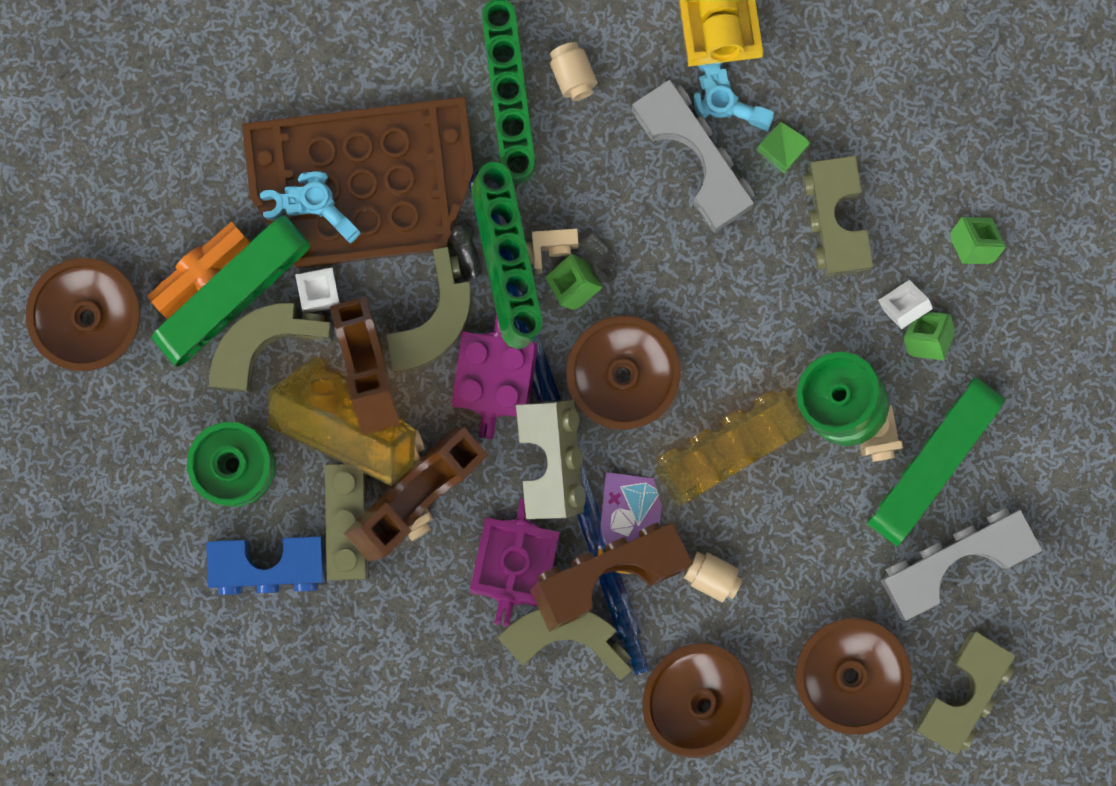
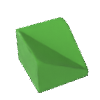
(783, 147)
(977, 240)
(573, 282)
(930, 336)

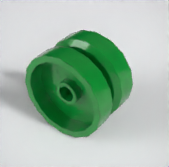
(856, 416)
(209, 460)

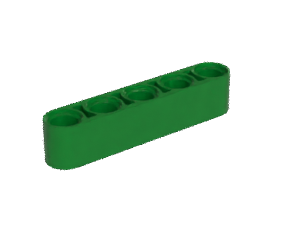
(508, 73)
(509, 238)
(230, 291)
(936, 462)

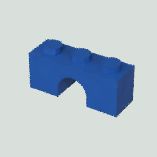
(232, 568)

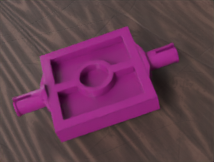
(492, 377)
(510, 561)

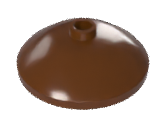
(57, 310)
(629, 345)
(880, 684)
(682, 686)

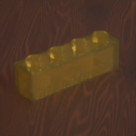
(319, 413)
(729, 449)

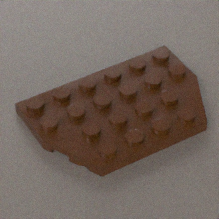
(389, 170)

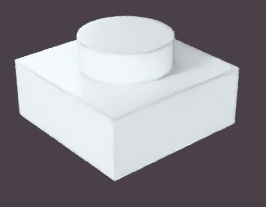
(317, 290)
(905, 304)

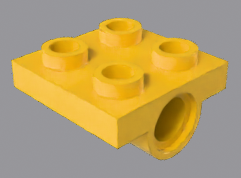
(720, 31)

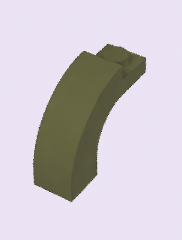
(437, 337)
(245, 340)
(531, 634)

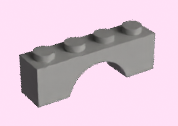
(666, 116)
(917, 585)

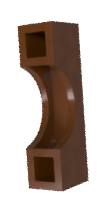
(365, 365)
(399, 507)
(651, 557)

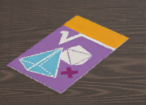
(628, 507)

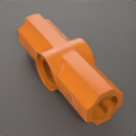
(197, 269)

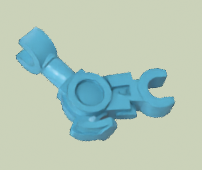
(722, 101)
(313, 199)

